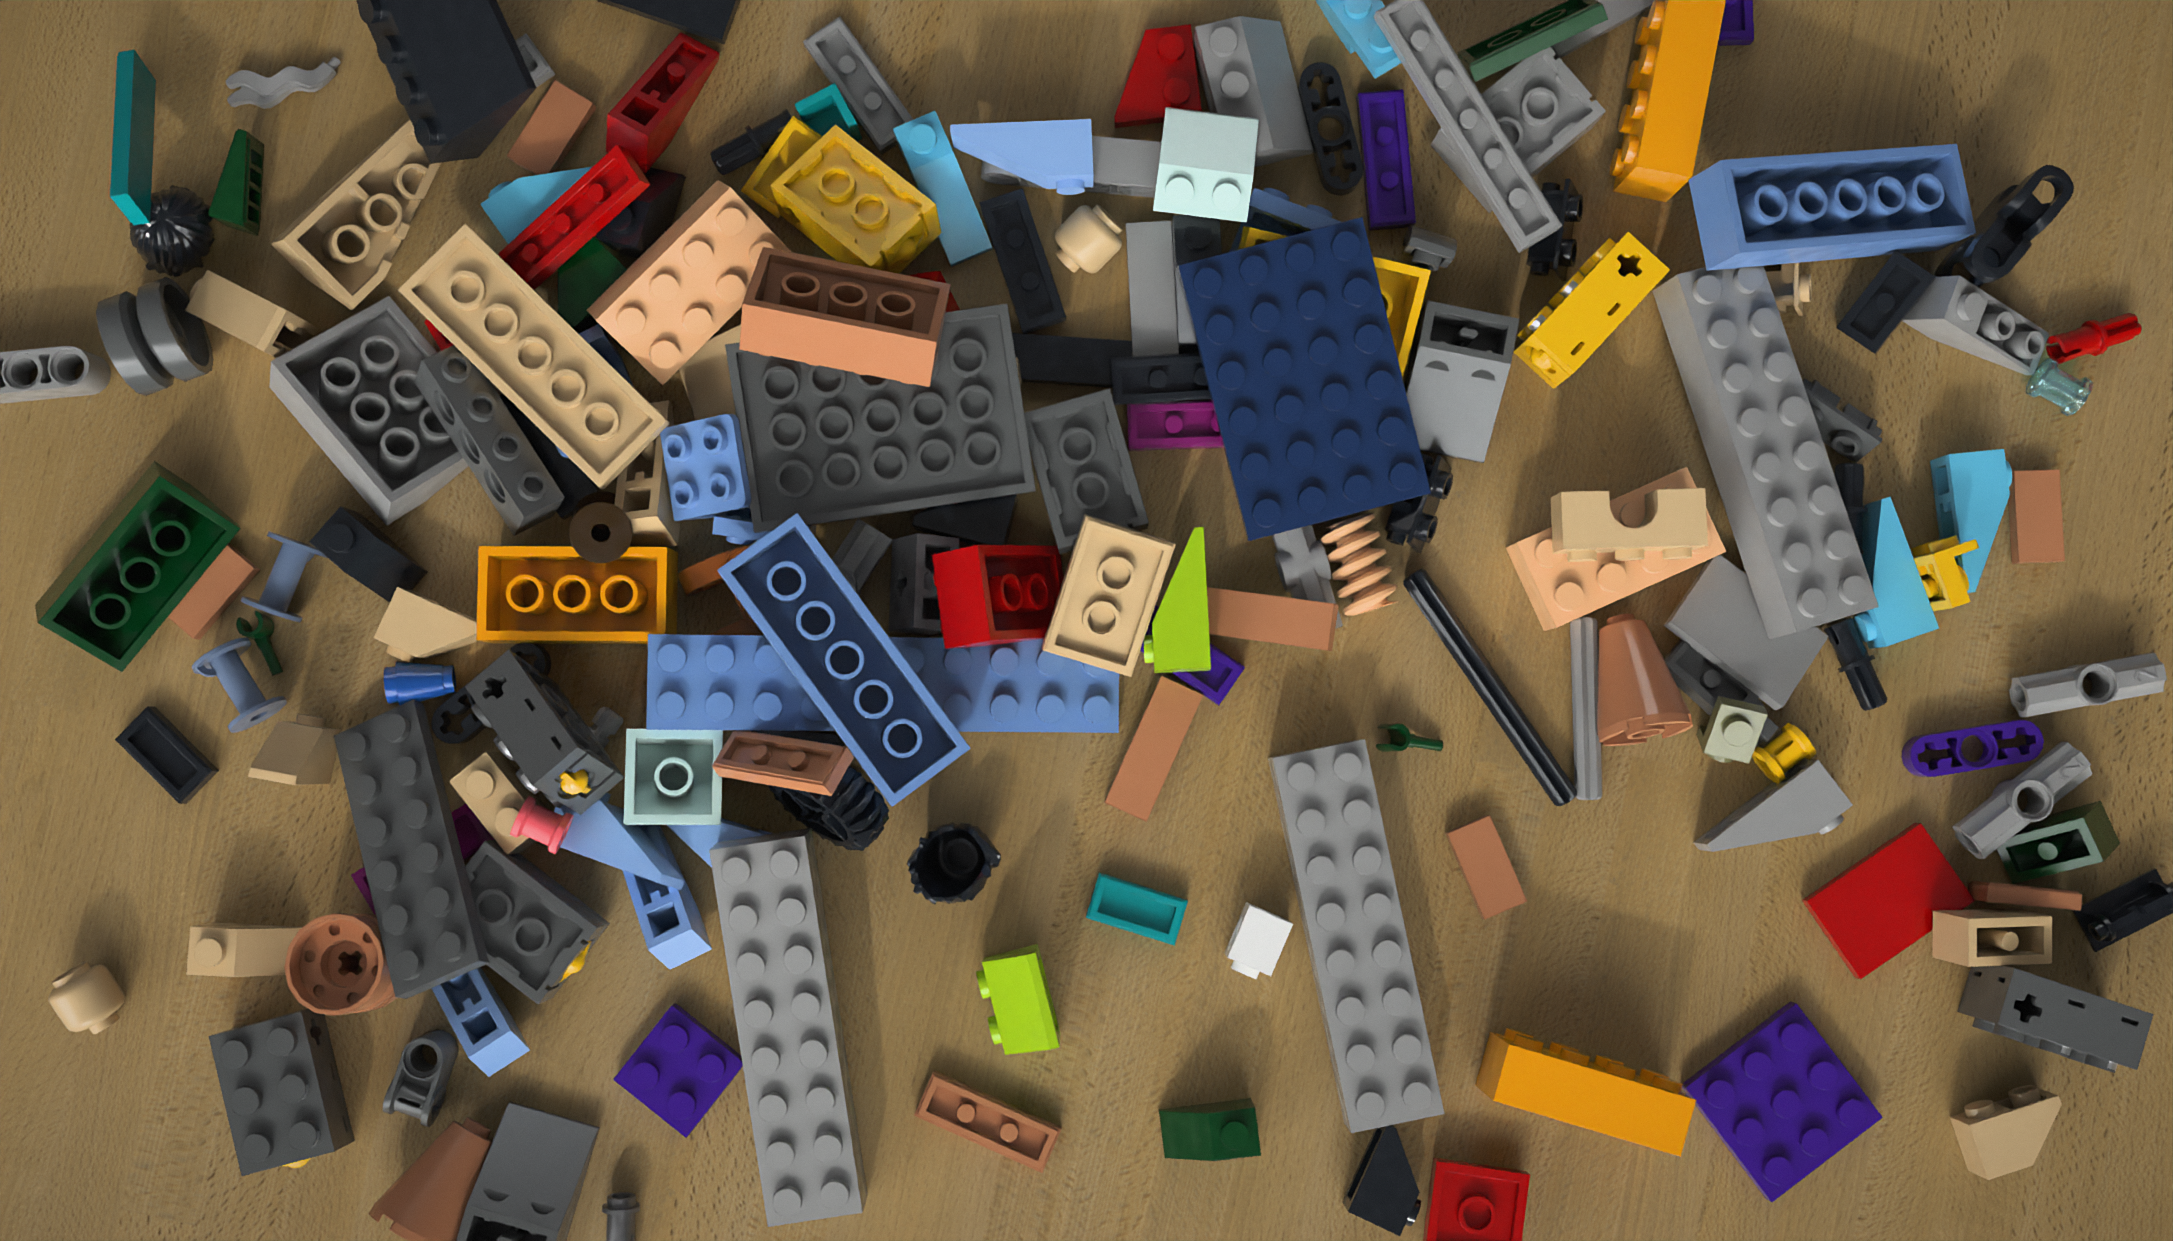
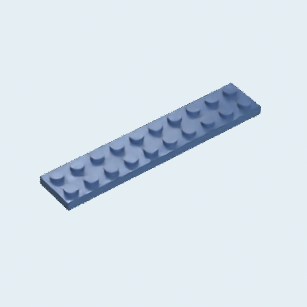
(991, 688)

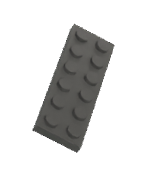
(410, 850)

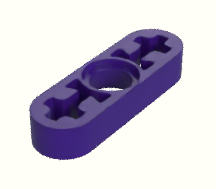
(1988, 759)

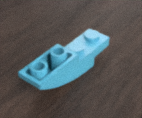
(1360, 33)

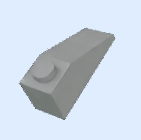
(1796, 807)

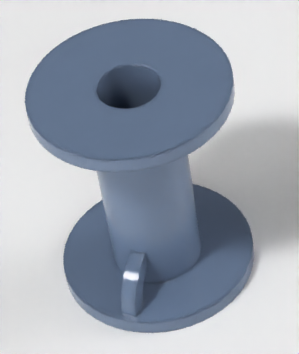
(284, 577)
(238, 684)

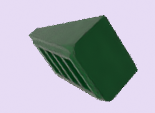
(240, 185)

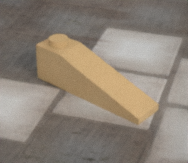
(356, 226)

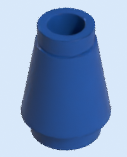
(417, 682)

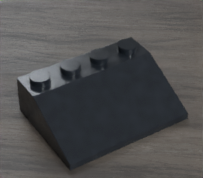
(450, 70)

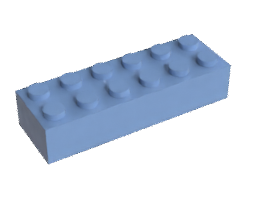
(1830, 206)
(843, 659)

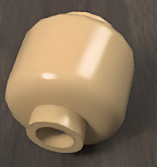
(1088, 239)
(86, 998)

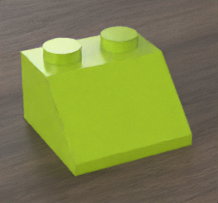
(1020, 1001)

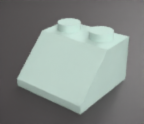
(1206, 164)
(672, 777)

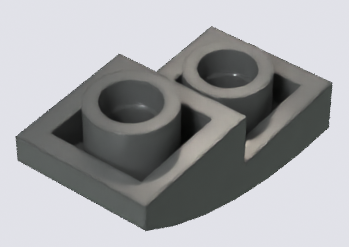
(1429, 248)

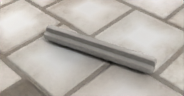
(1584, 708)

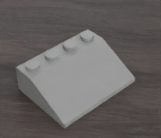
(365, 410)

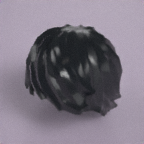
(176, 232)
(952, 863)

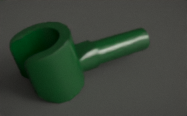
(261, 636)
(1402, 739)

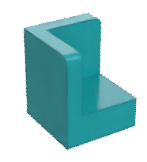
(825, 110)

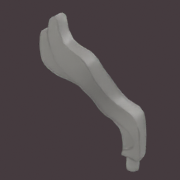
(270, 91)

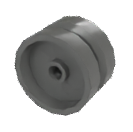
(154, 336)

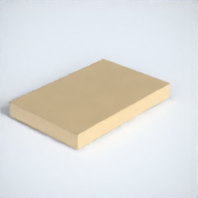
(1108, 595)

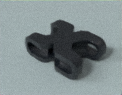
(2008, 227)

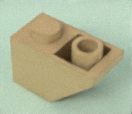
(2005, 1133)

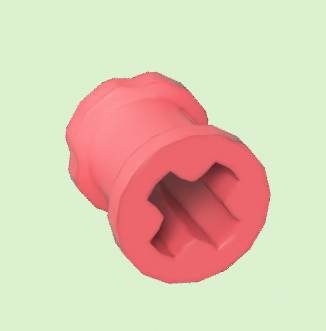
(541, 824)

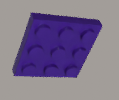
(1781, 1101)

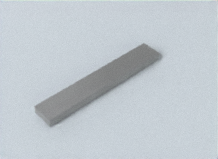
(1468, 122)

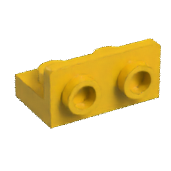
(1941, 576)

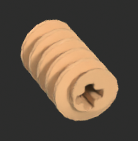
(1358, 565)

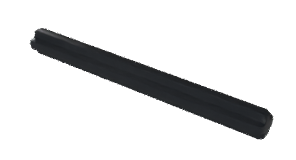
(1490, 687)

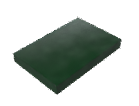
(1531, 37)

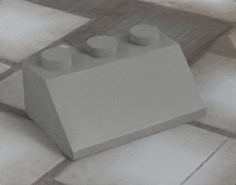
(1251, 76)

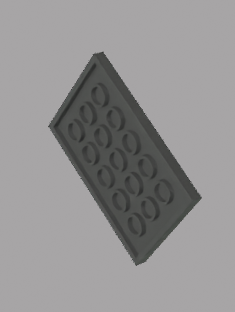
(877, 446)

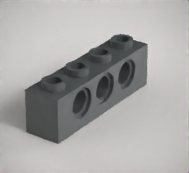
(489, 439)

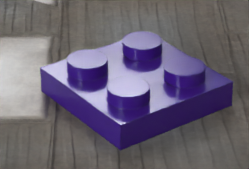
(680, 1070)

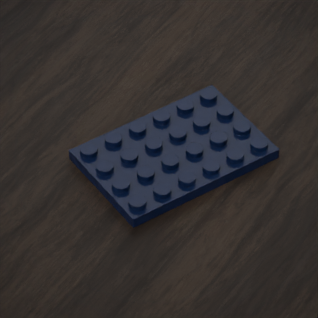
(1304, 379)

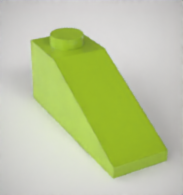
(1182, 623)

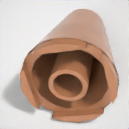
(1635, 686)
(435, 1189)

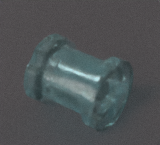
(2059, 387)

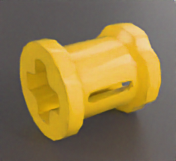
(1783, 753)

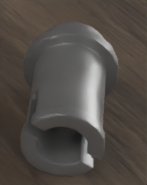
(621, 1216)

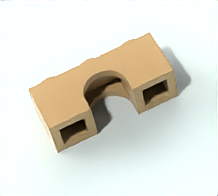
(1672, 524)

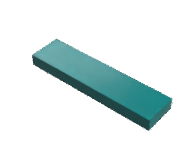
(133, 138)

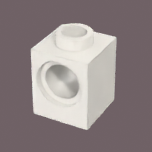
(1257, 941)

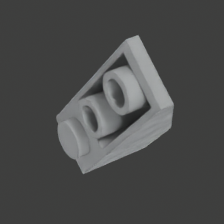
(1978, 324)

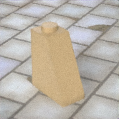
(248, 316)

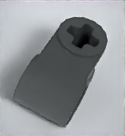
(418, 1085)

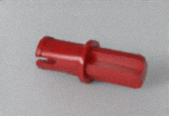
(2093, 337)

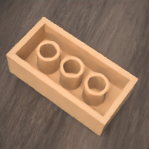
(686, 282)
(1570, 590)

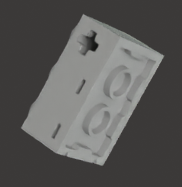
(1539, 110)

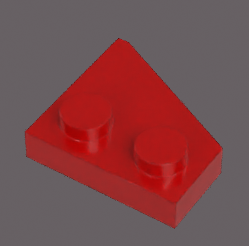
(1160, 78)

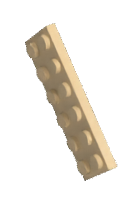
(534, 356)

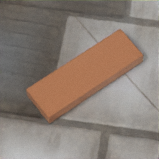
(1272, 618)
(1153, 748)
(783, 762)
(988, 1121)

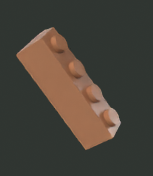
(844, 316)

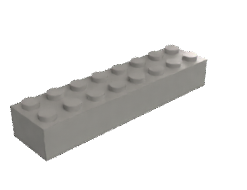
(1764, 448)
(1356, 936)
(789, 1027)

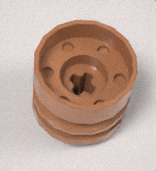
(324, 965)

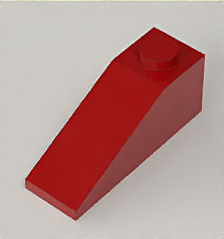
(660, 100)

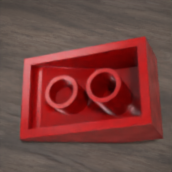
(996, 593)

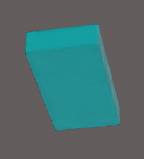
(1136, 908)

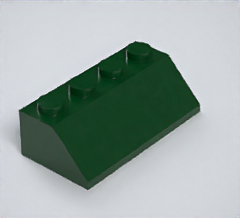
(136, 567)

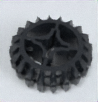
(847, 818)

